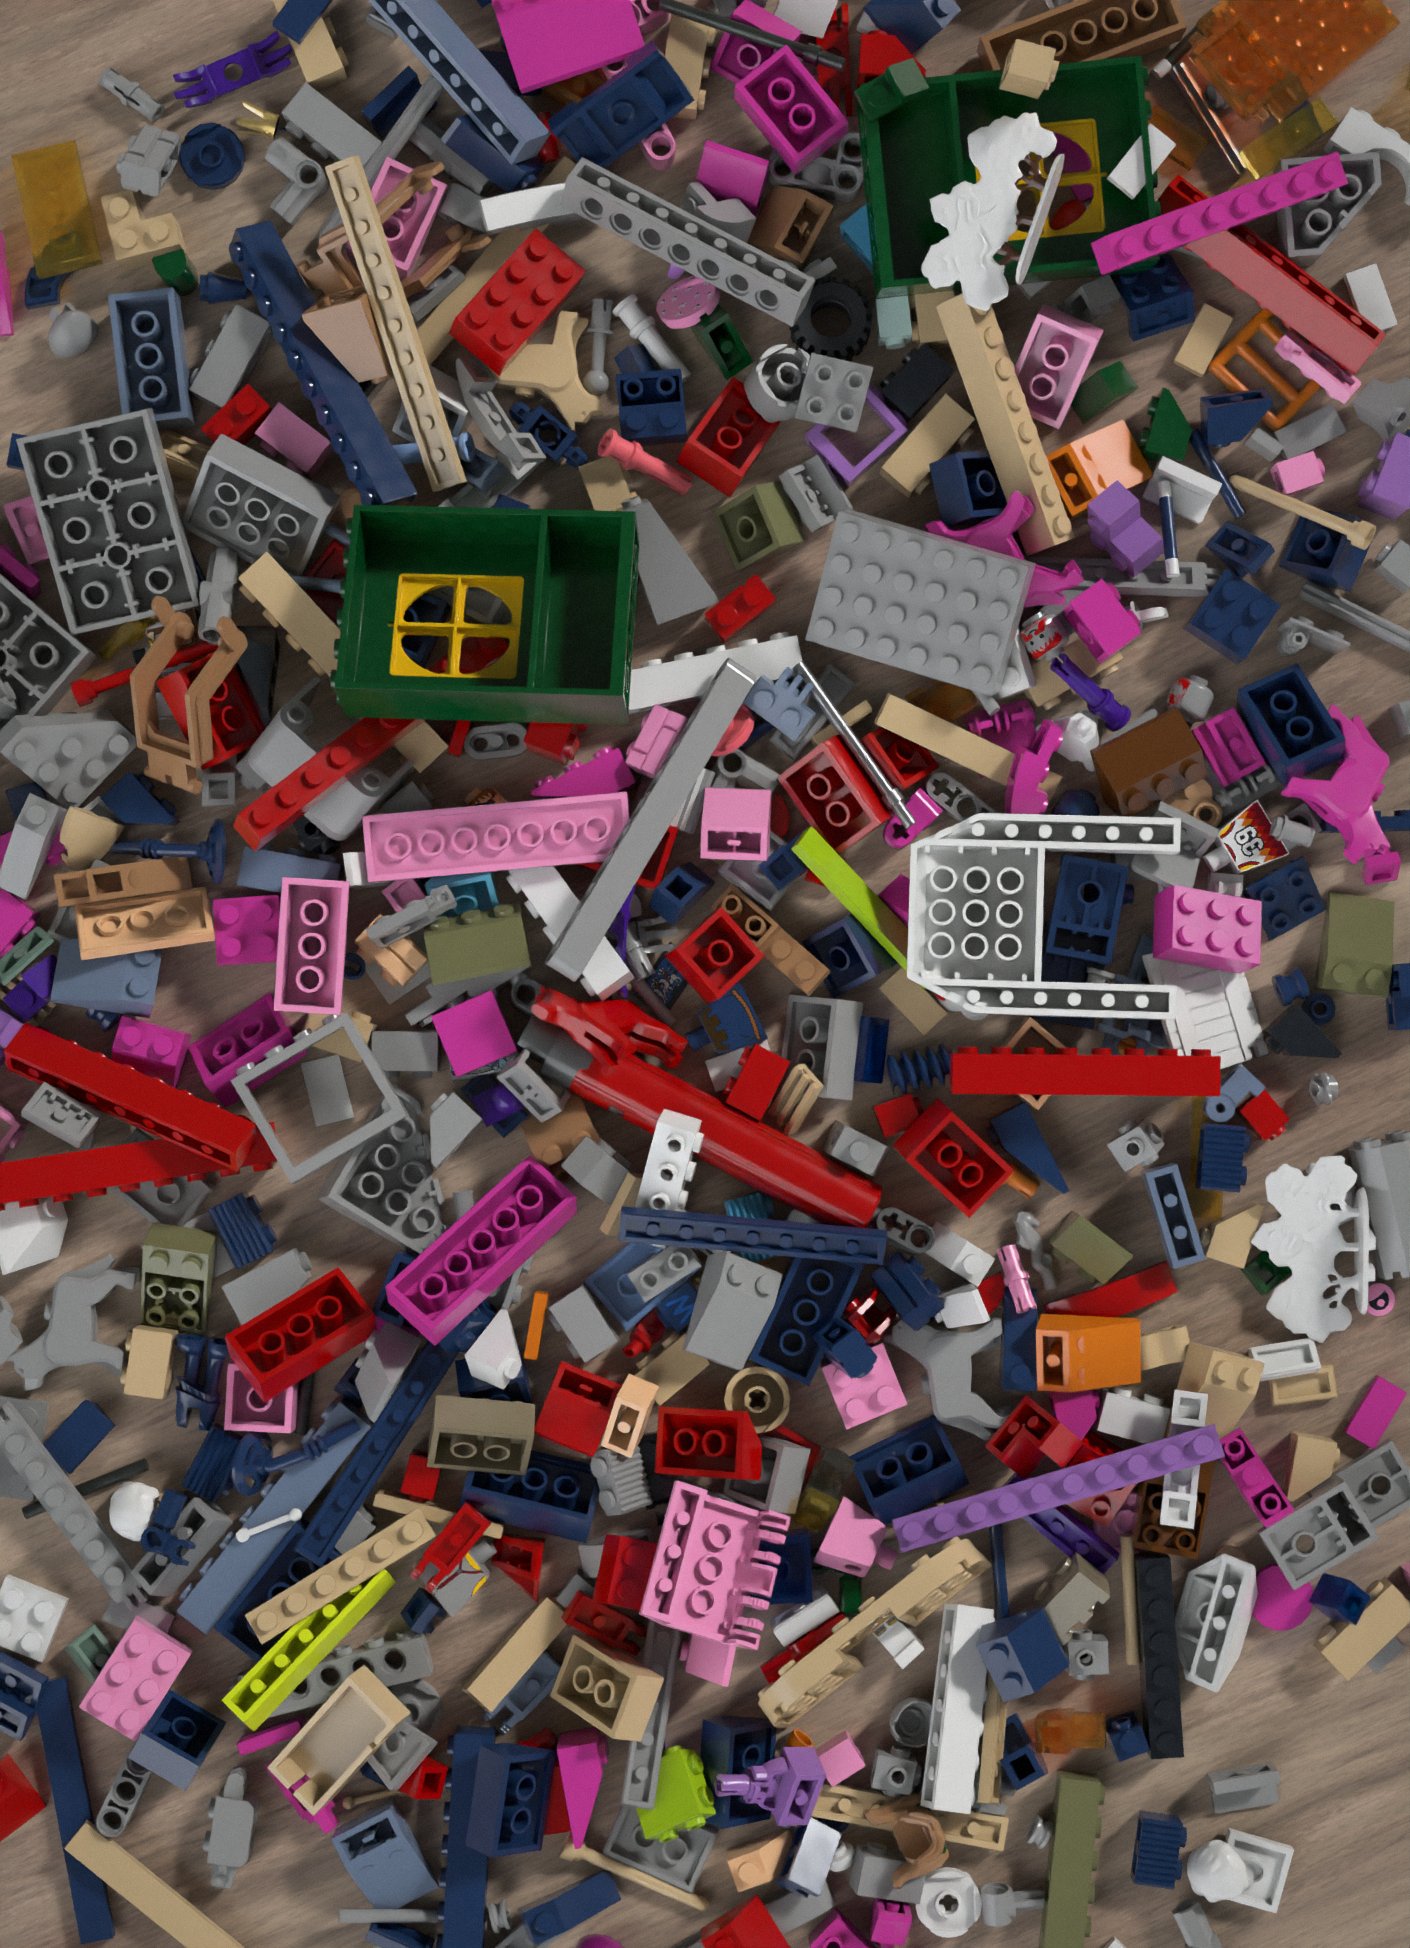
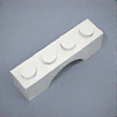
(1362, 135)

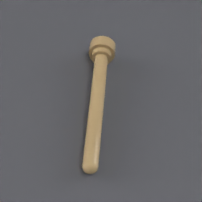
(1358, 533)
(596, 1858)

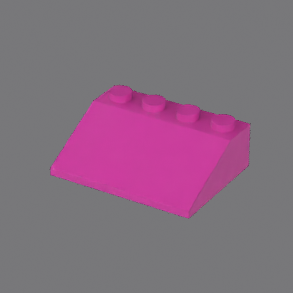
(565, 37)

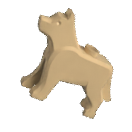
(554, 373)

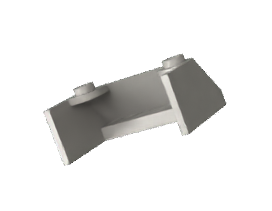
(286, 747)

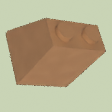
(351, 333)

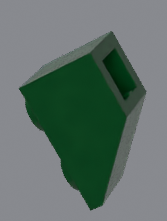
(1167, 431)

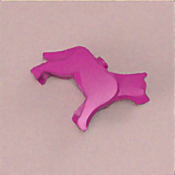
(997, 536)
(1349, 794)

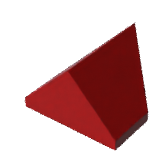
(520, 1560)

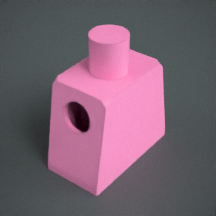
(854, 1542)

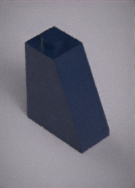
(475, 148)

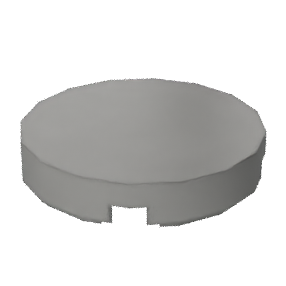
(423, 1704)

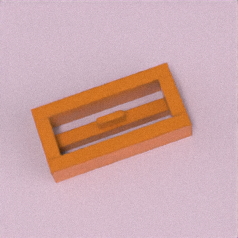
(536, 1325)

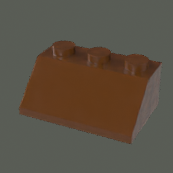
(1148, 763)

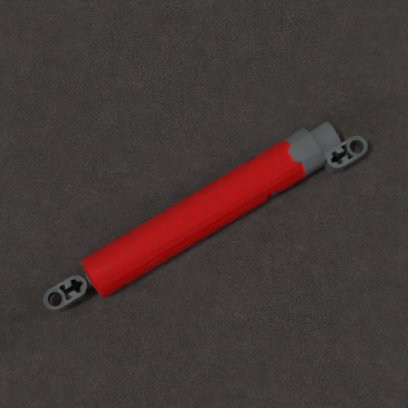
(731, 1138)

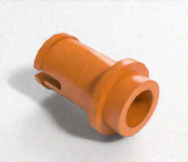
(1021, 1181)

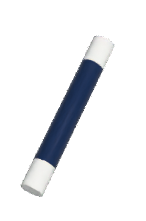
(1168, 529)

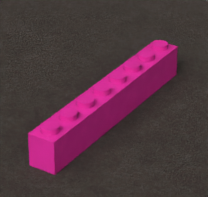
(1219, 213)

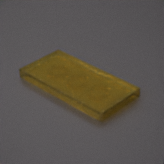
(56, 209)

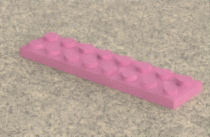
(493, 837)

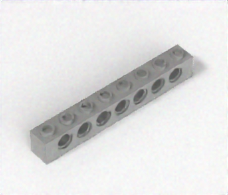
(687, 241)

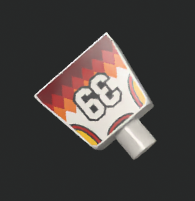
(1245, 842)

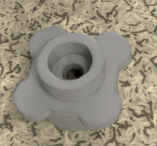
(1323, 1088)

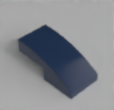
(784, 865)

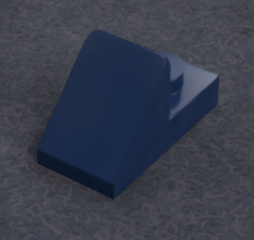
(1239, 549)

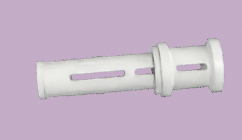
(643, 328)

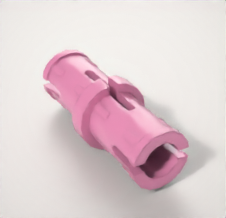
(1016, 1278)

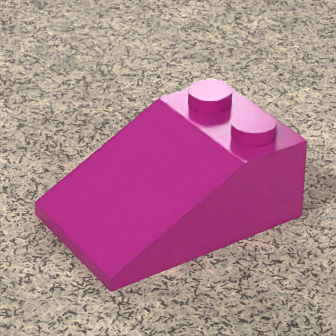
(581, 1766)

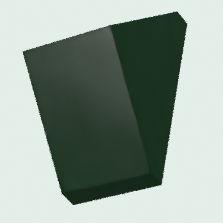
(1102, 391)

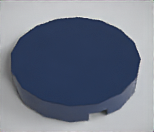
(212, 156)

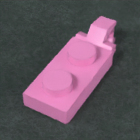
(1318, 366)

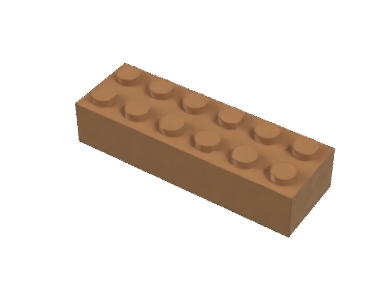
(1091, 31)

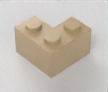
(137, 238)

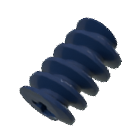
(919, 1068)

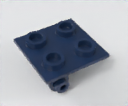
(1286, 897)

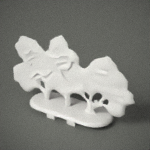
(1310, 1239)

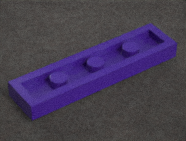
(1070, 1534)

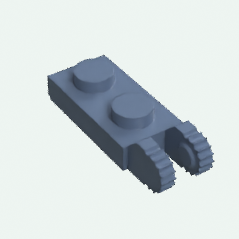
(528, 1691)

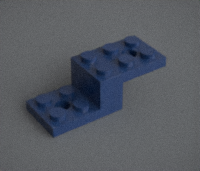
(1081, 931)

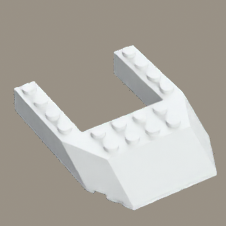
(981, 913)

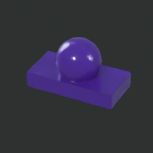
(496, 1104)

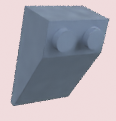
(108, 983)

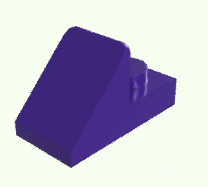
(34, 990)

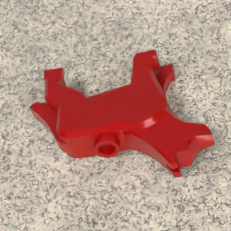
(610, 1029)

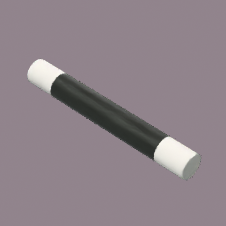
(1174, 55)

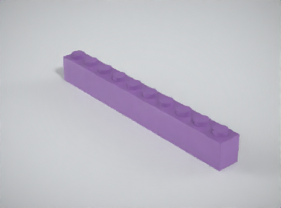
(1058, 1488)

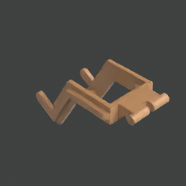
(336, 272)
(169, 756)

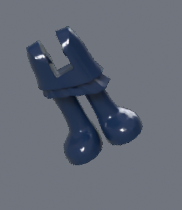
(190, 1392)

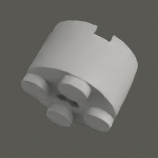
(776, 382)

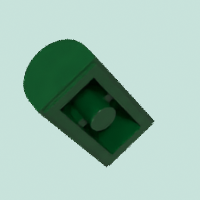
(177, 271)

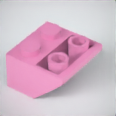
(736, 824)

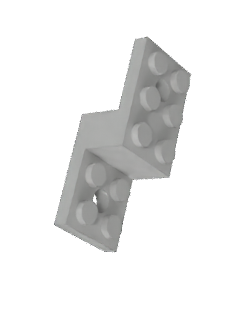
(1340, 1515)

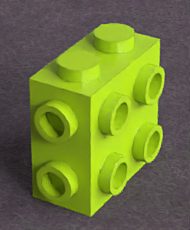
(680, 1798)

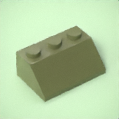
(477, 944)

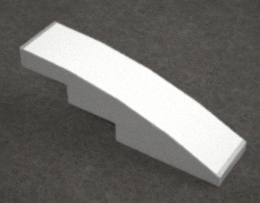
(526, 209)

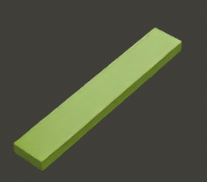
(853, 894)

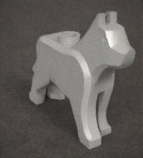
(74, 1324)
(949, 1372)

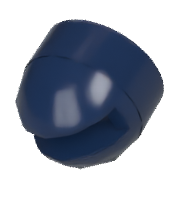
(350, 973)

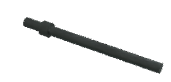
(810, 54)

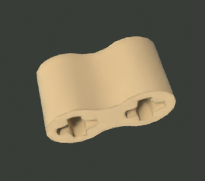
(1164, 1346)

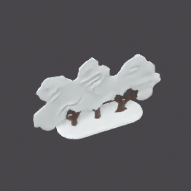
(986, 212)

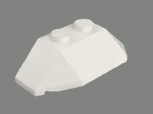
(1214, 1619)

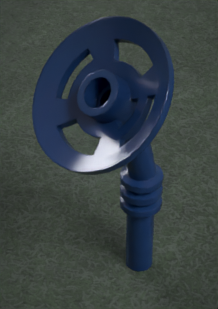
(211, 851)
(261, 1461)

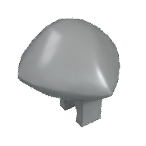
(71, 332)

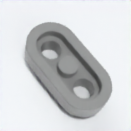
(496, 740)

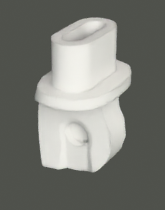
(1148, 614)

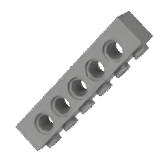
(416, 1665)

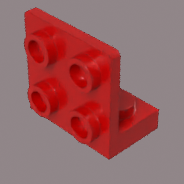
(1106, 1505)

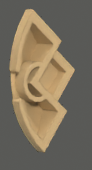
(87, 837)

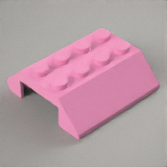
(711, 1567)

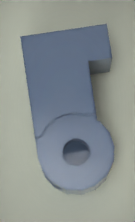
(1232, 1090)

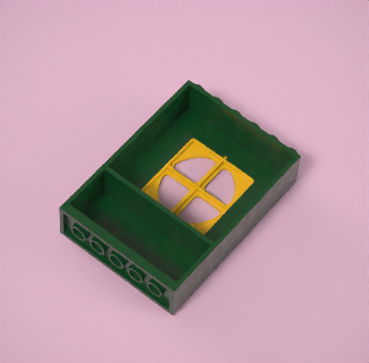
(926, 153)
(557, 571)

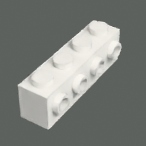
(670, 1163)

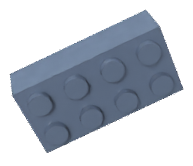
(152, 355)

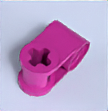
(924, 812)

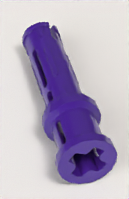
(1099, 700)

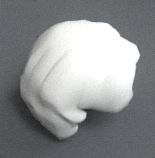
(133, 1509)
(1216, 1871)

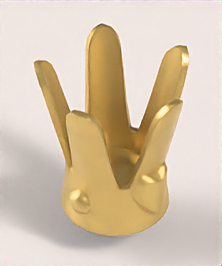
(266, 128)

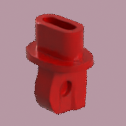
(645, 1333)

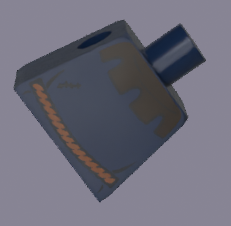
(727, 1023)

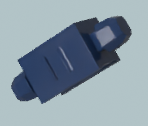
(540, 417)

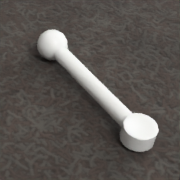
(244, 1534)

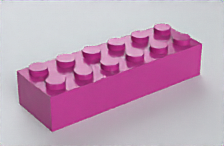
(481, 1250)

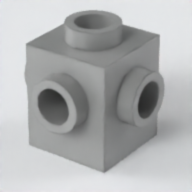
(1136, 1143)
(1096, 1656)
(886, 1763)

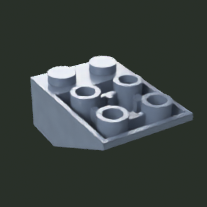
(384, 1857)

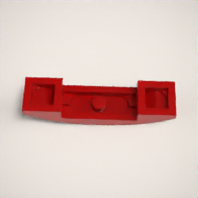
(1119, 1295)

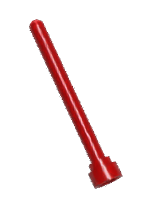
(87, 690)

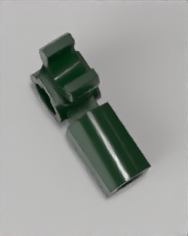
(849, 1587)

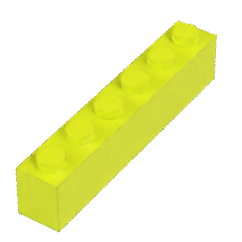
(301, 1651)

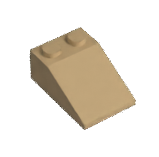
(1227, 1379)

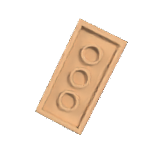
(144, 923)

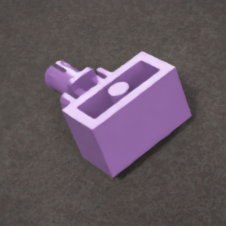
(782, 1785)

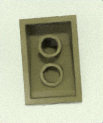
(1356, 946)

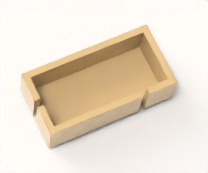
(339, 1739)

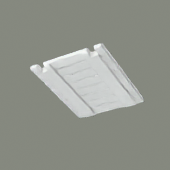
(1211, 1011)

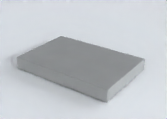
(168, 1203)
(673, 1862)

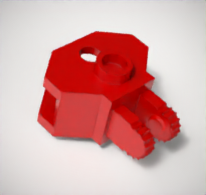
(867, 1317)

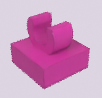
(1381, 868)

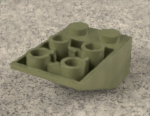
(177, 1277)

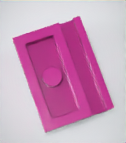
(1228, 747)

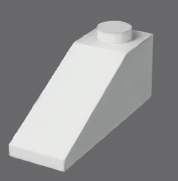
(962, 1306)

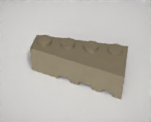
(1071, 1595)

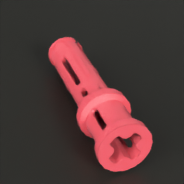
(632, 456)

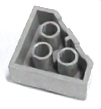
(1314, 224)
(67, 750)

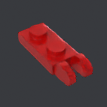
(452, 1544)
(603, 1622)

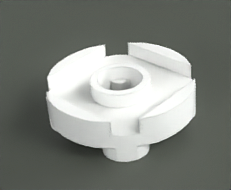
(962, 1914)

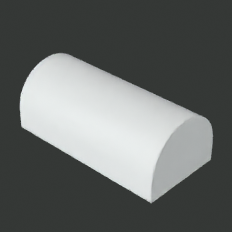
(803, 1616)

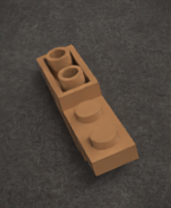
(123, 881)
(773, 941)

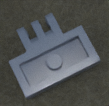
(782, 703)

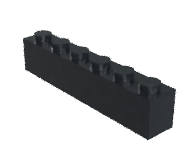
(1158, 1656)

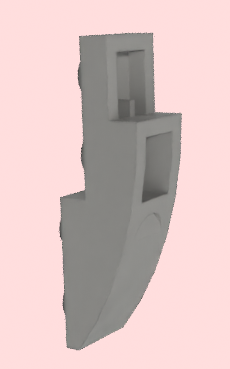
(453, 993)

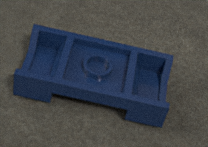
(622, 108)

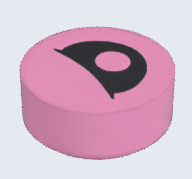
(1380, 1299)

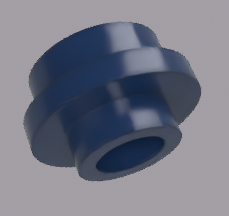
(1329, 1005)

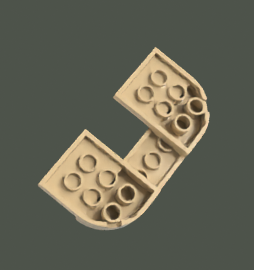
(910, 1600)

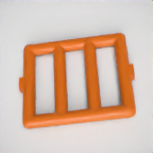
(1240, 346)

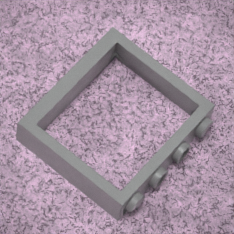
(302, 1042)

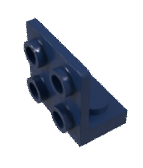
(1156, 298)

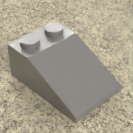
(731, 1309)

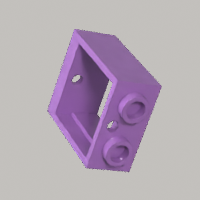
(837, 463)

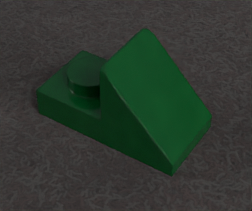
(891, 90)

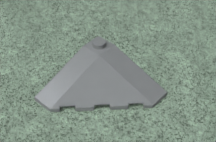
(390, 1182)

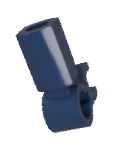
(159, 1538)

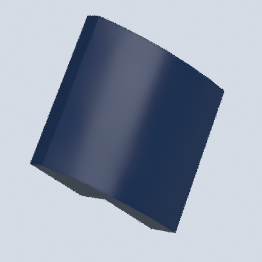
(19, 1695)

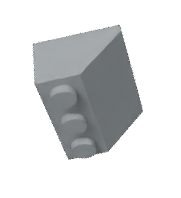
(825, 1039)

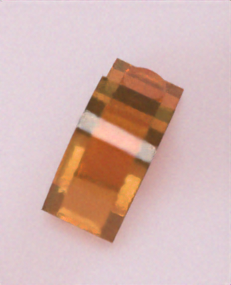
(1065, 1729)

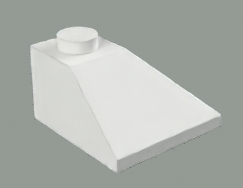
(31, 1234)

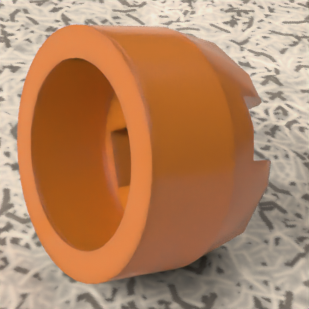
(798, 1739)

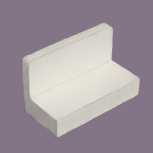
(1189, 489)

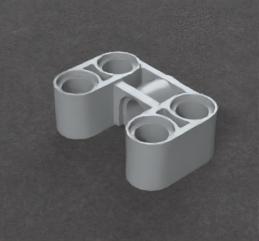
(824, 174)

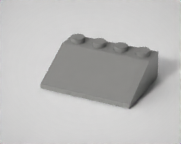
(258, 507)

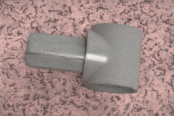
(1001, 1903)

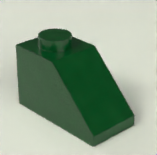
(722, 342)

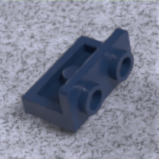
(469, 1329)

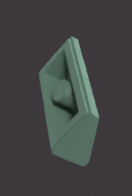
(23, 954)
(90, 1652)

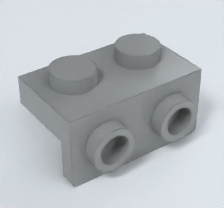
(815, 492)

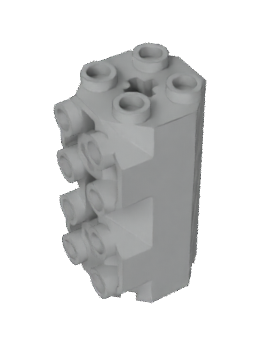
(1385, 1175)

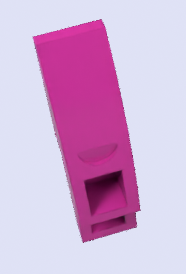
(1030, 768)

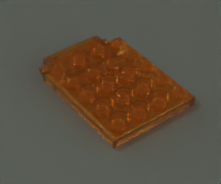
(1283, 49)

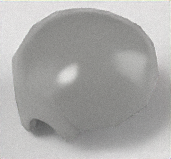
(911, 1722)

